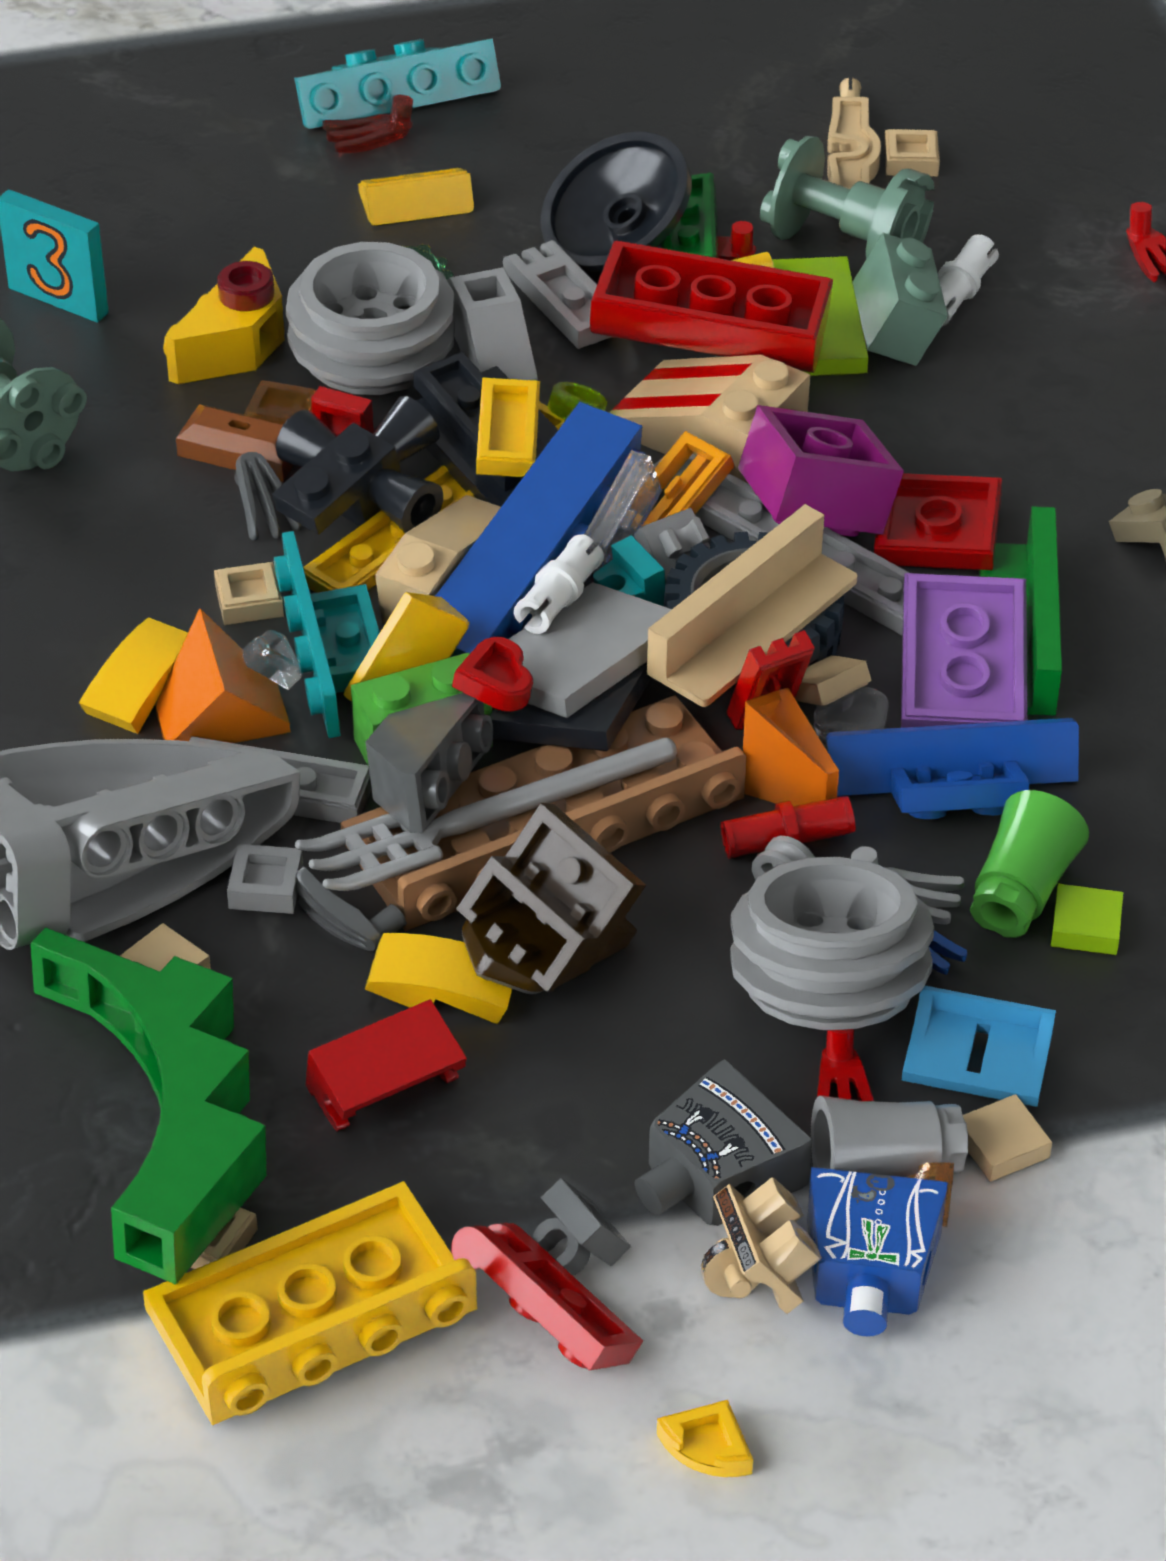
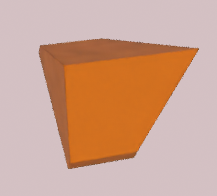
(216, 693)
(785, 753)

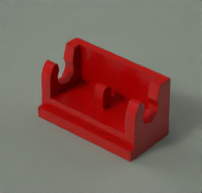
(382, 1061)

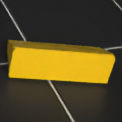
(417, 196)
(416, 634)

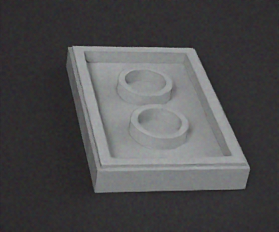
(587, 648)

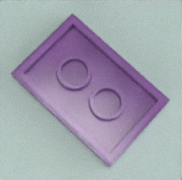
(963, 650)

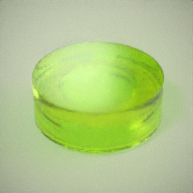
(568, 394)

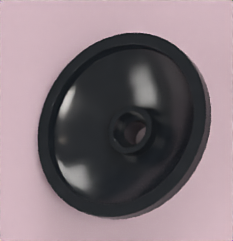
(619, 191)

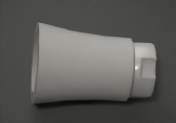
(886, 1136)

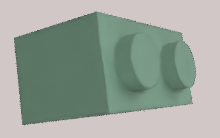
(899, 298)

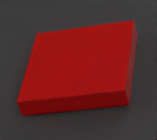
(942, 522)

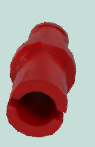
(802, 822)

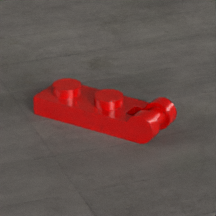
(548, 1295)

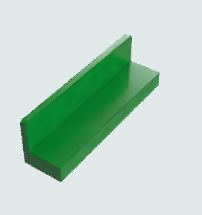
(1039, 566)

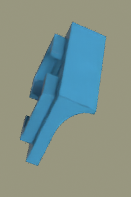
(945, 1039)

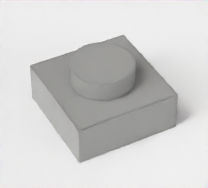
(264, 878)

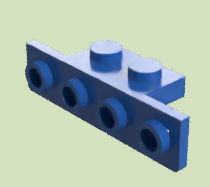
(955, 764)

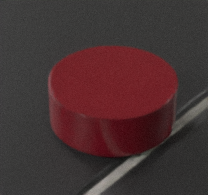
(245, 286)

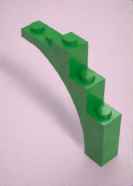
(204, 1150)

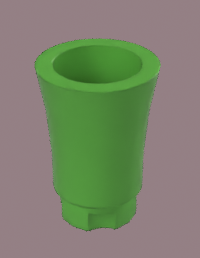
(1027, 859)

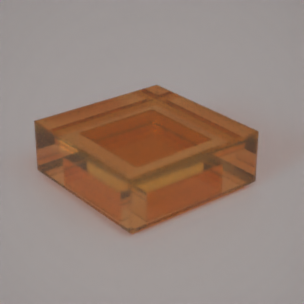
(278, 401)

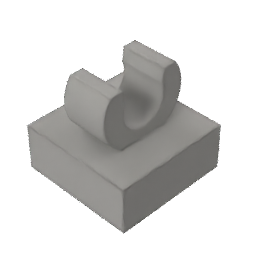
(672, 537)

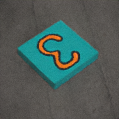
(53, 255)

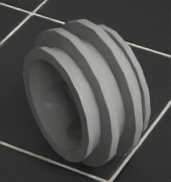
(370, 317)
(831, 943)

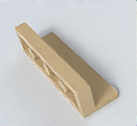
(746, 605)

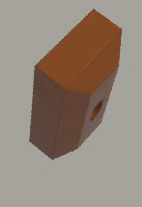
(223, 435)

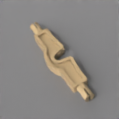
(851, 141)

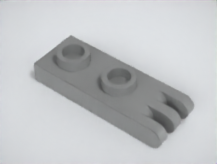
(556, 289)

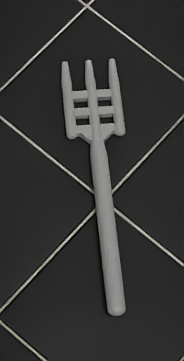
(466, 819)

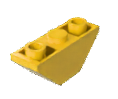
(221, 340)

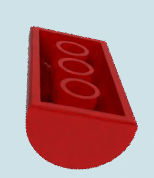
(711, 305)

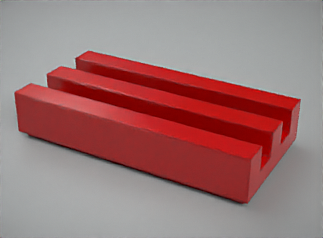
(771, 672)

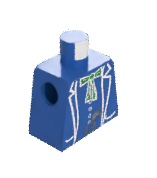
(873, 1243)

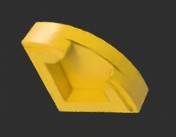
(707, 1440)

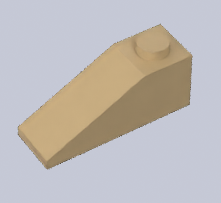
(431, 552)

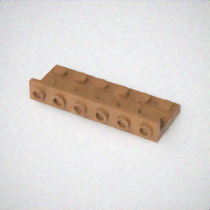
(611, 814)

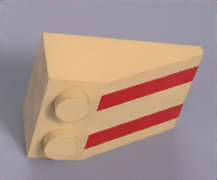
(711, 400)

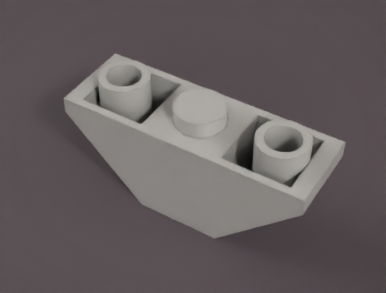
(492, 323)

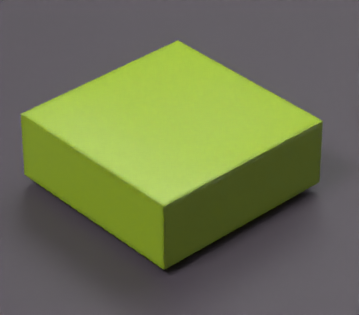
(1087, 919)

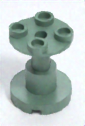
(862, 210)
(35, 411)

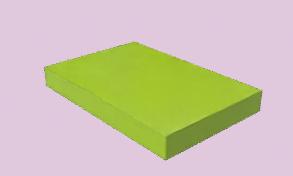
(843, 340)

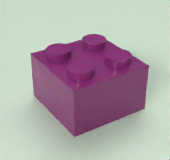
(820, 463)

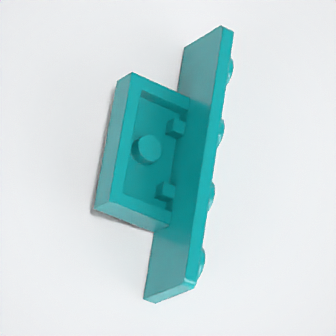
(370, 82)
(335, 632)

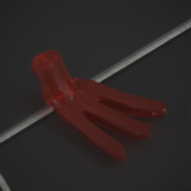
(371, 131)

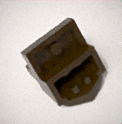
(548, 906)

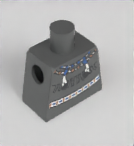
(719, 1137)

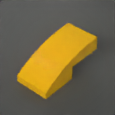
(134, 675)
(435, 968)

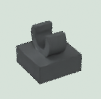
(582, 1225)

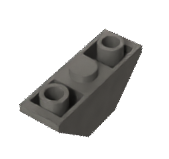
(425, 755)

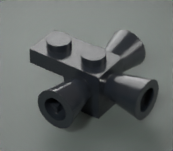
(357, 469)

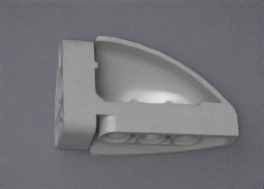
(126, 827)

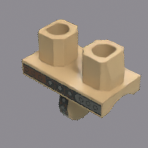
(761, 1245)

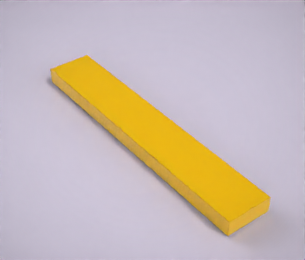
(365, 549)

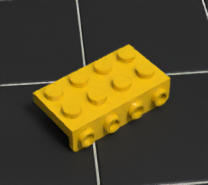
(310, 1302)

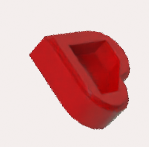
(495, 675)

